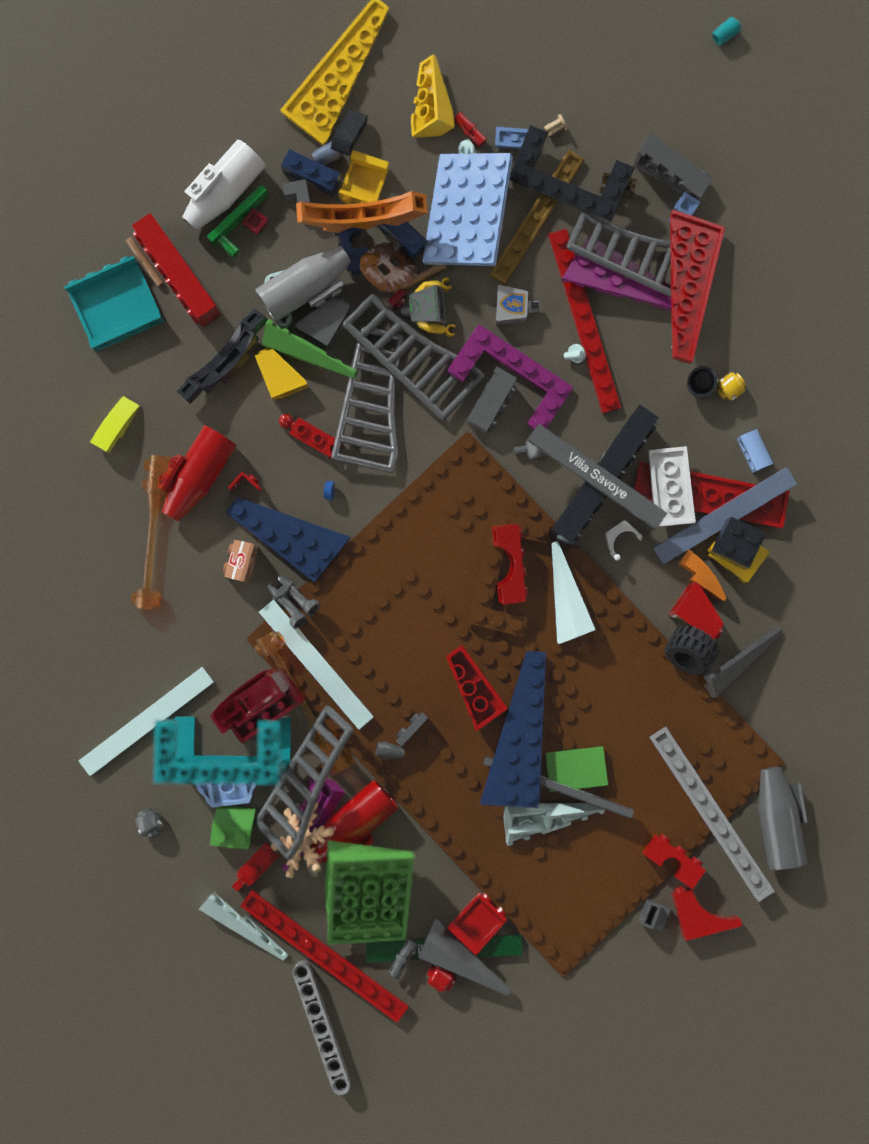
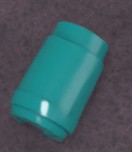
(726, 31)

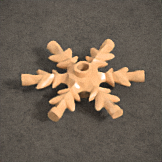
(307, 842)

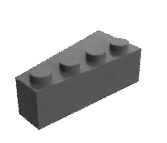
(671, 168)

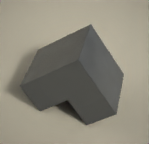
(296, 191)
(654, 915)

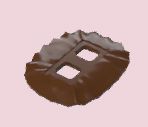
(398, 276)

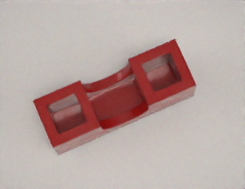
(689, 869)

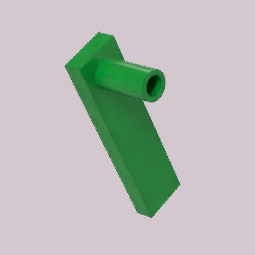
(220, 233)

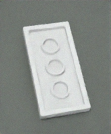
(672, 485)

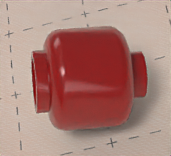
(440, 978)

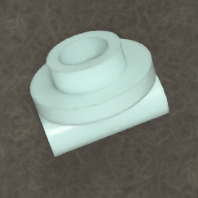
(466, 147)
(575, 353)

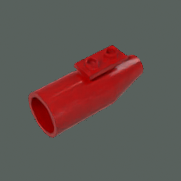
(192, 476)
(358, 818)

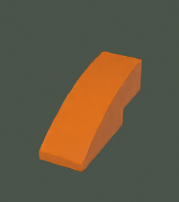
(702, 575)

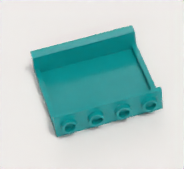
(114, 303)

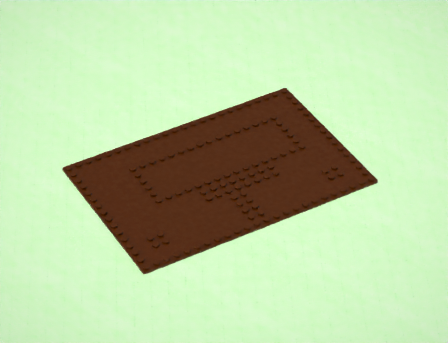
(403, 604)

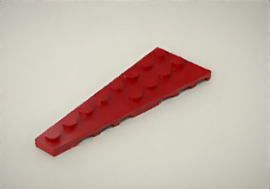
(694, 257)

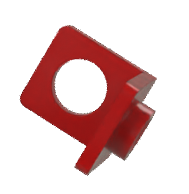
(240, 477)

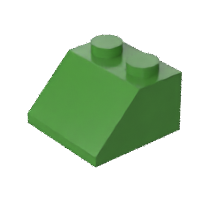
(233, 827)

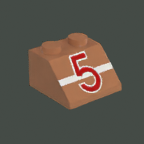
(240, 561)

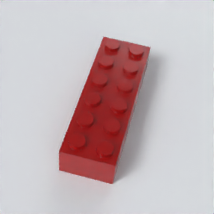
(173, 266)

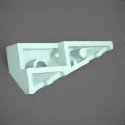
(571, 612)
(548, 817)
(225, 914)

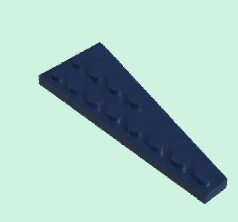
(517, 760)

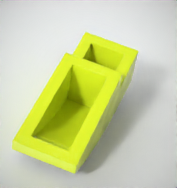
(115, 424)

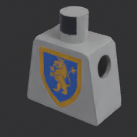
(513, 305)

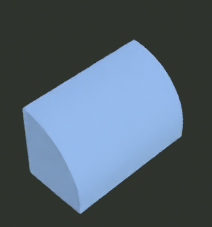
(754, 450)

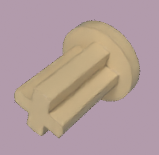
(556, 126)

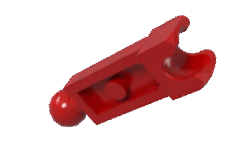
(308, 434)

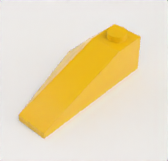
(433, 108)

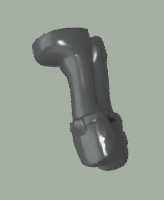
(297, 617)

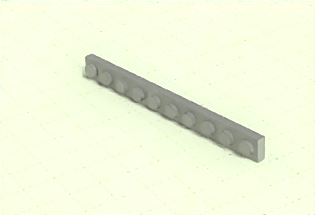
(711, 814)

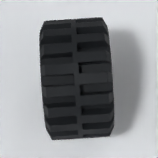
(691, 650)

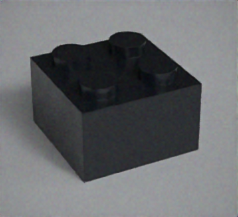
(738, 543)

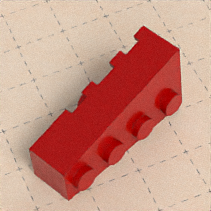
(477, 692)

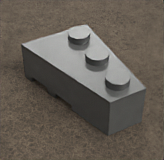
(492, 401)

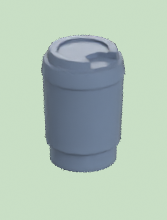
(325, 155)

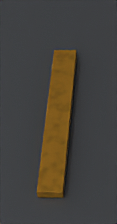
(533, 222)

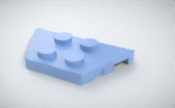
(226, 794)

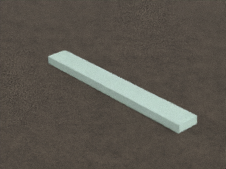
(316, 665)
(146, 721)

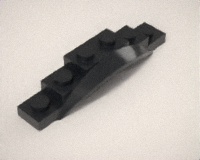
(227, 361)

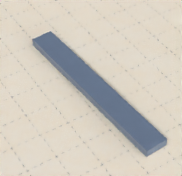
(715, 520)

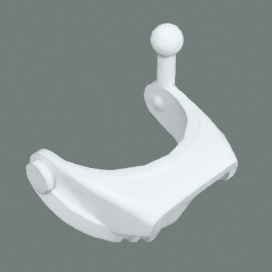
(614, 532)

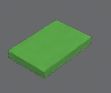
(578, 767)

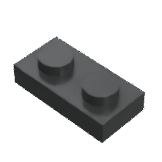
(404, 734)

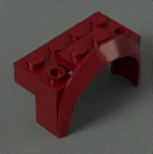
(254, 694)

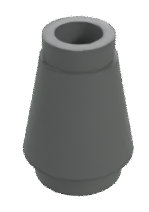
(387, 751)

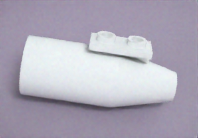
(221, 184)

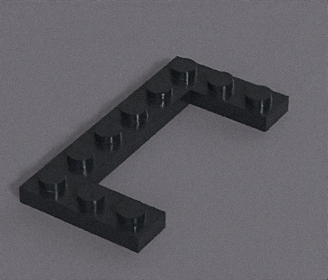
(600, 206)

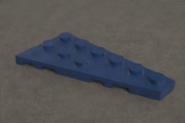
(299, 542)

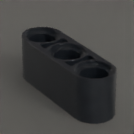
(349, 132)

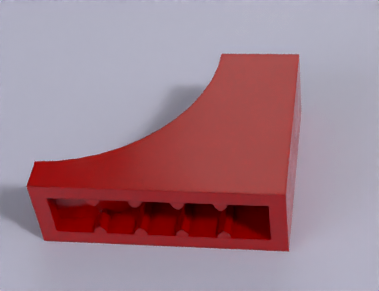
(695, 920)

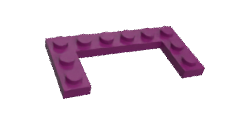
(485, 341)

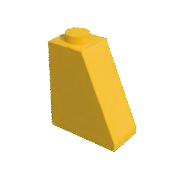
(279, 375)

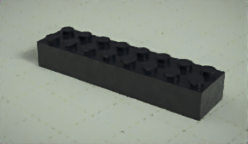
(617, 456)

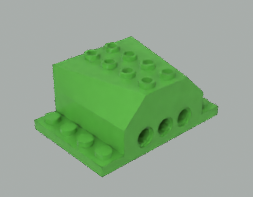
(367, 893)

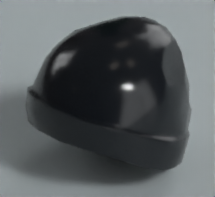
(702, 382)

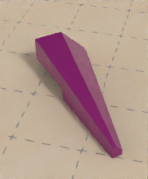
(327, 801)

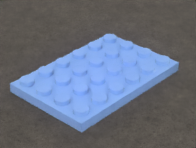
(467, 209)

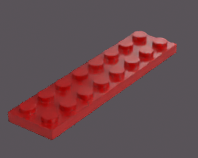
(713, 492)

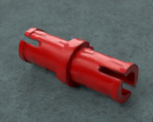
(470, 129)

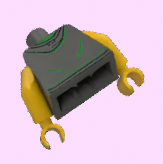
(428, 307)

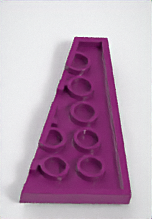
(593, 275)

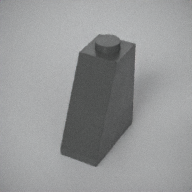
(325, 322)

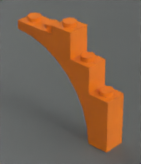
(363, 215)

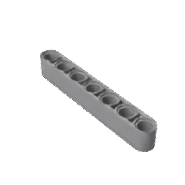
(321, 1037)

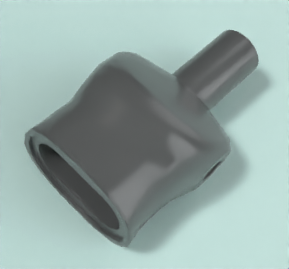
(531, 451)

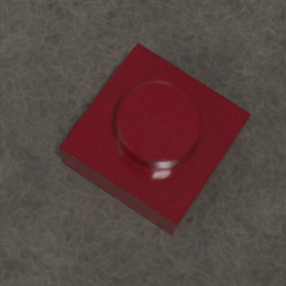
(255, 221)
(397, 300)

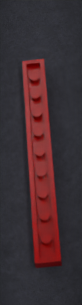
(585, 326)
(324, 956)

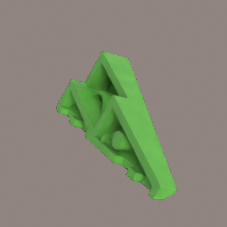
(297, 348)

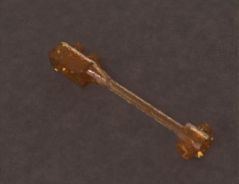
(156, 465)
(270, 645)

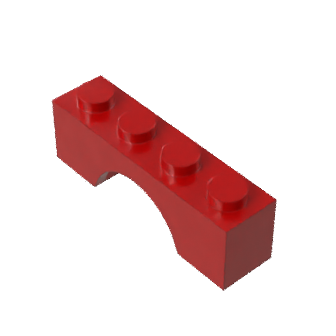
(512, 587)

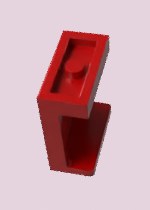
(478, 923)

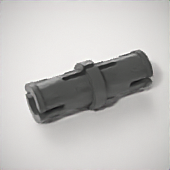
(402, 958)

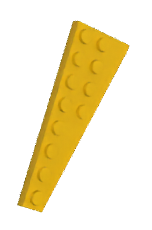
(326, 89)

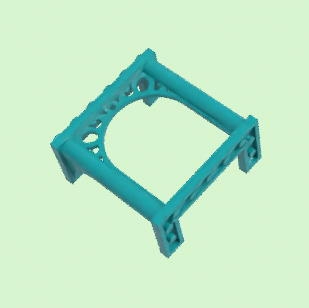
(177, 761)

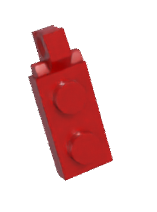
(255, 866)

